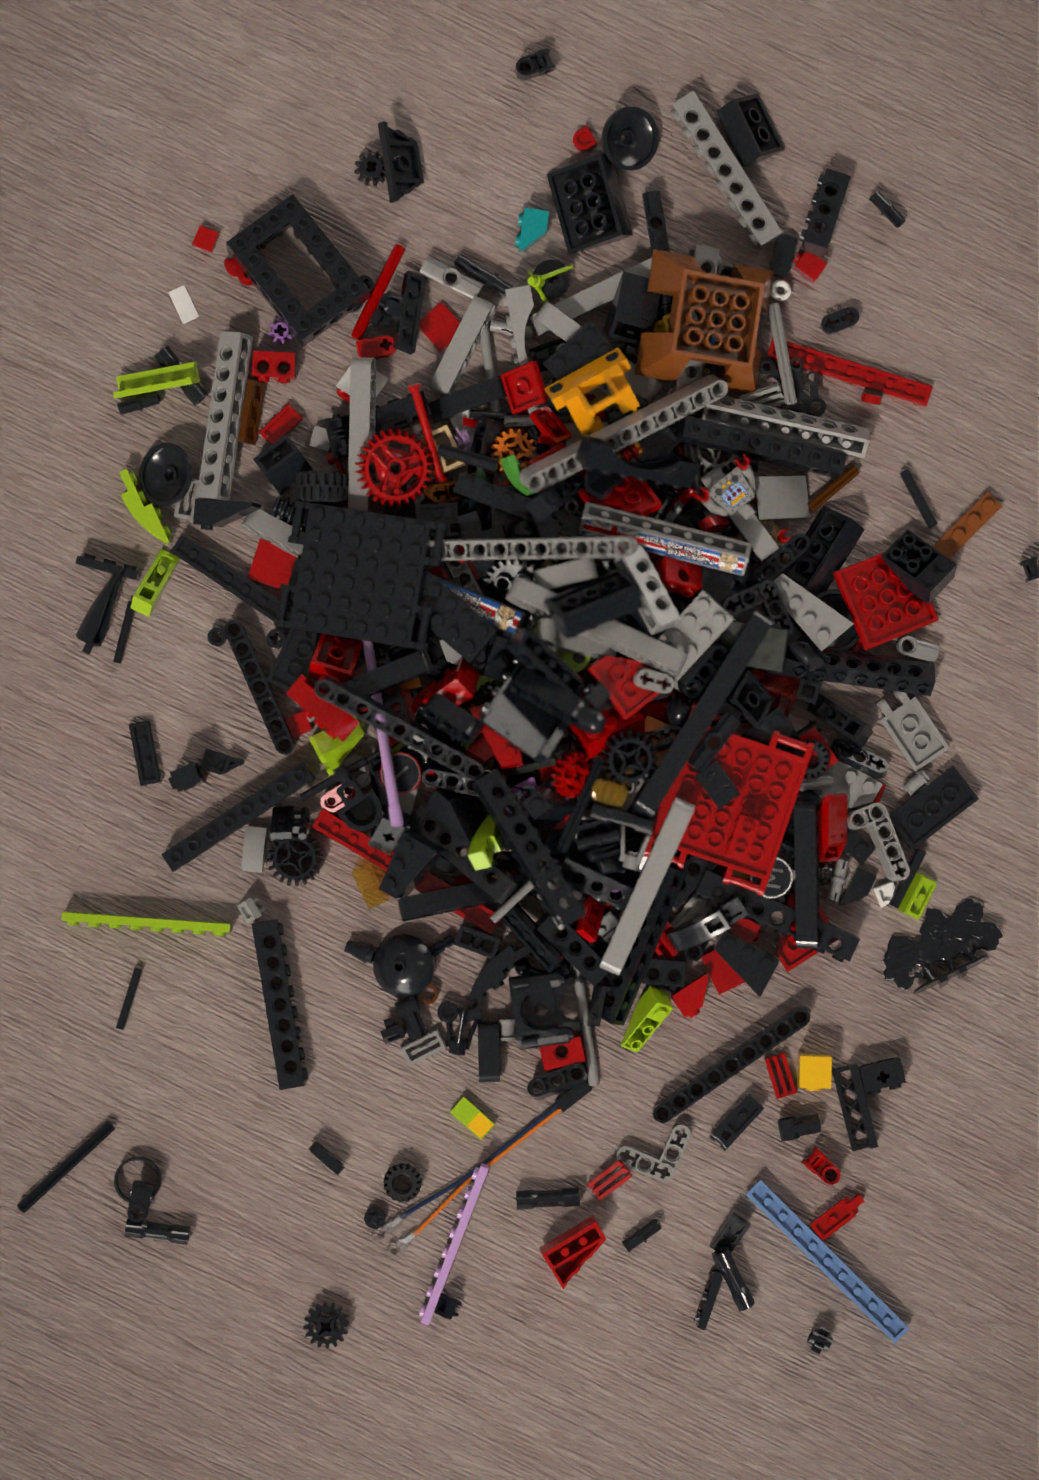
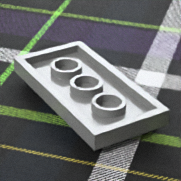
(697, 629)

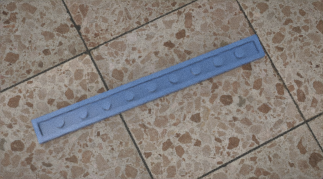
(827, 1260)

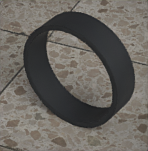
(132, 1159)

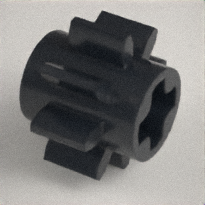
(819, 1340)

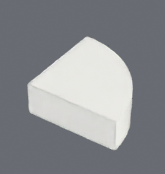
(884, 893)

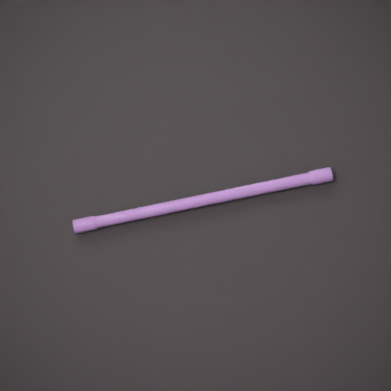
(394, 808)

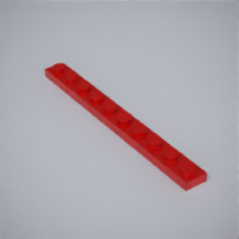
(358, 843)

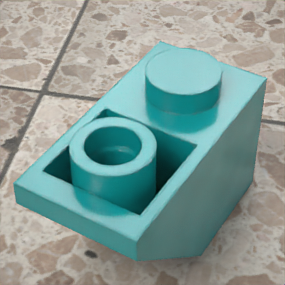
(534, 228)

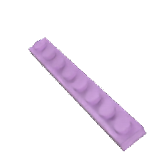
(450, 1251)

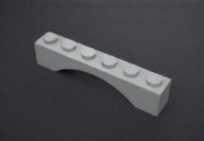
(519, 306)

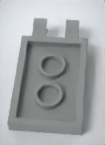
(912, 731)

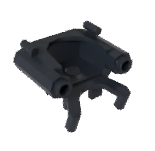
(538, 1030)

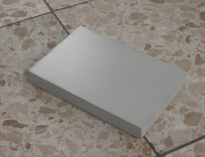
(782, 497)

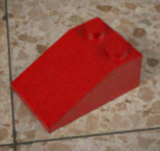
(335, 657)

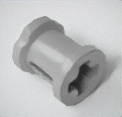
(507, 1030)

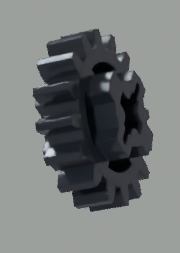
(319, 1319)

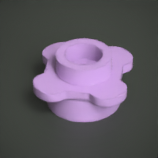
(462, 439)

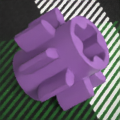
(276, 328)

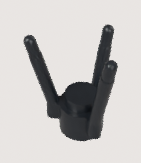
(458, 1044)

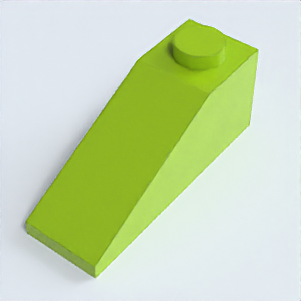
(154, 583)

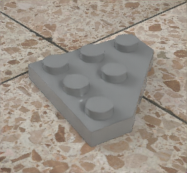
(858, 786)

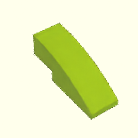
(484, 844)

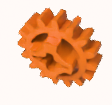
(518, 442)

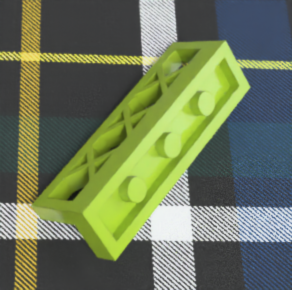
(157, 379)

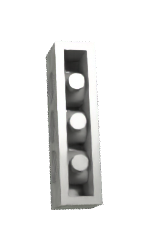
(656, 596)

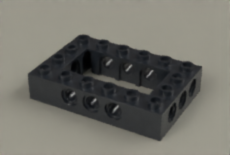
(349, 287)

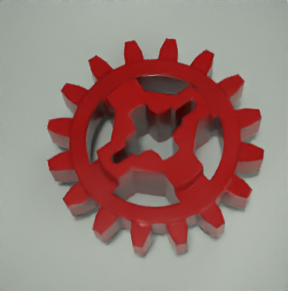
(571, 774)

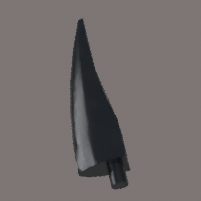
(97, 620)

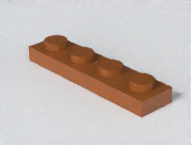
(967, 525)

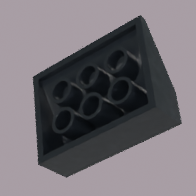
(589, 204)

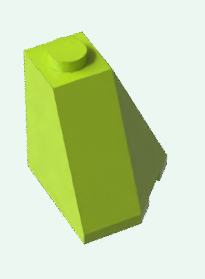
(335, 751)

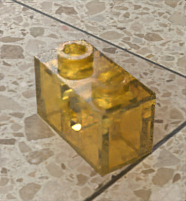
(369, 885)

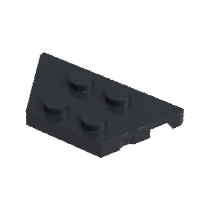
(400, 162)

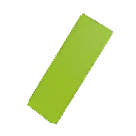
(917, 896)

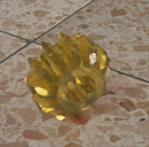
(609, 792)

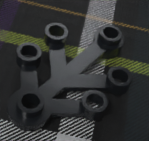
(798, 385)

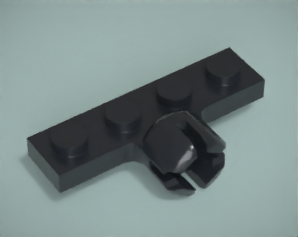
(405, 311)

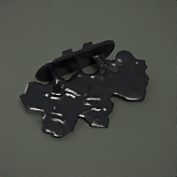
(941, 941)

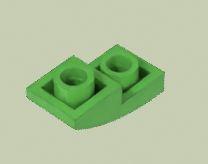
(512, 467)

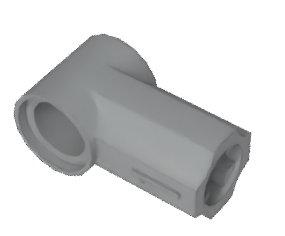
(919, 649)

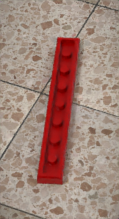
(856, 373)

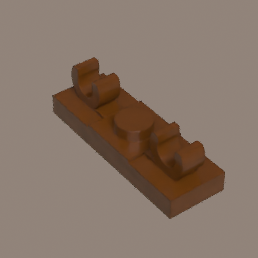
(251, 412)

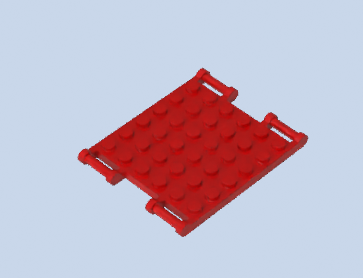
(768, 790)

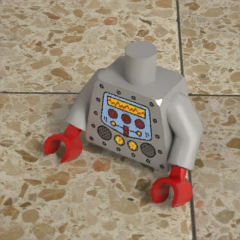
(732, 492)

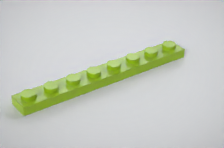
(156, 924)

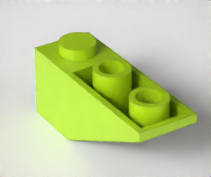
(646, 1018)

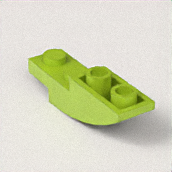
(147, 516)

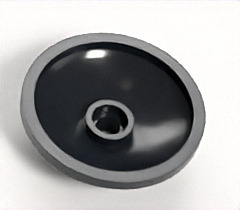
(640, 138)
(158, 472)
(834, 599)
(416, 962)

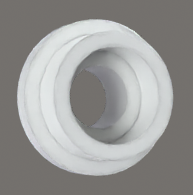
(787, 290)

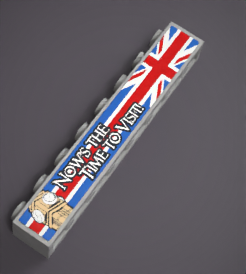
(667, 538)

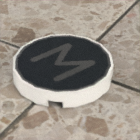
(779, 879)

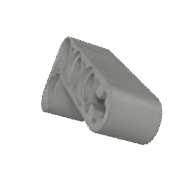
(578, 645)
(881, 844)

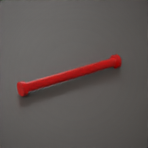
(414, 388)

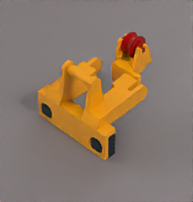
(571, 388)

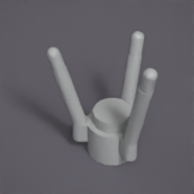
(632, 859)

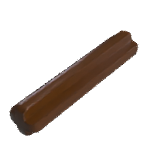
(833, 488)

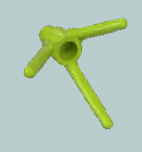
(539, 280)

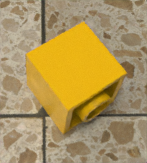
(814, 1071)

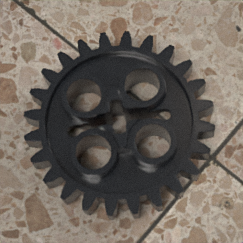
(508, 571)

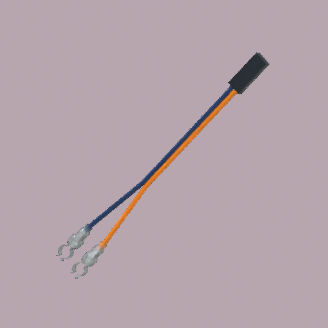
(564, 1102)

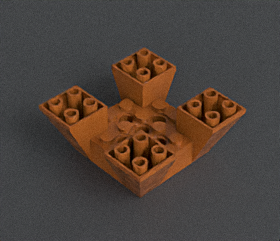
(734, 349)

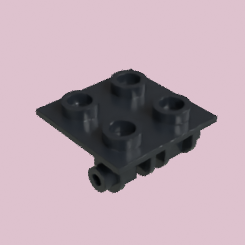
(338, 435)

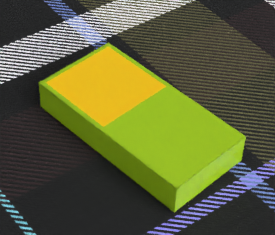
(472, 1118)

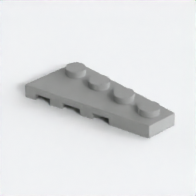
(811, 614)

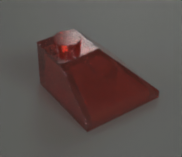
(783, 690)

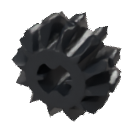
(363, 168)

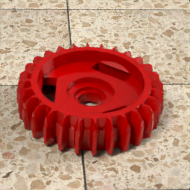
(382, 456)

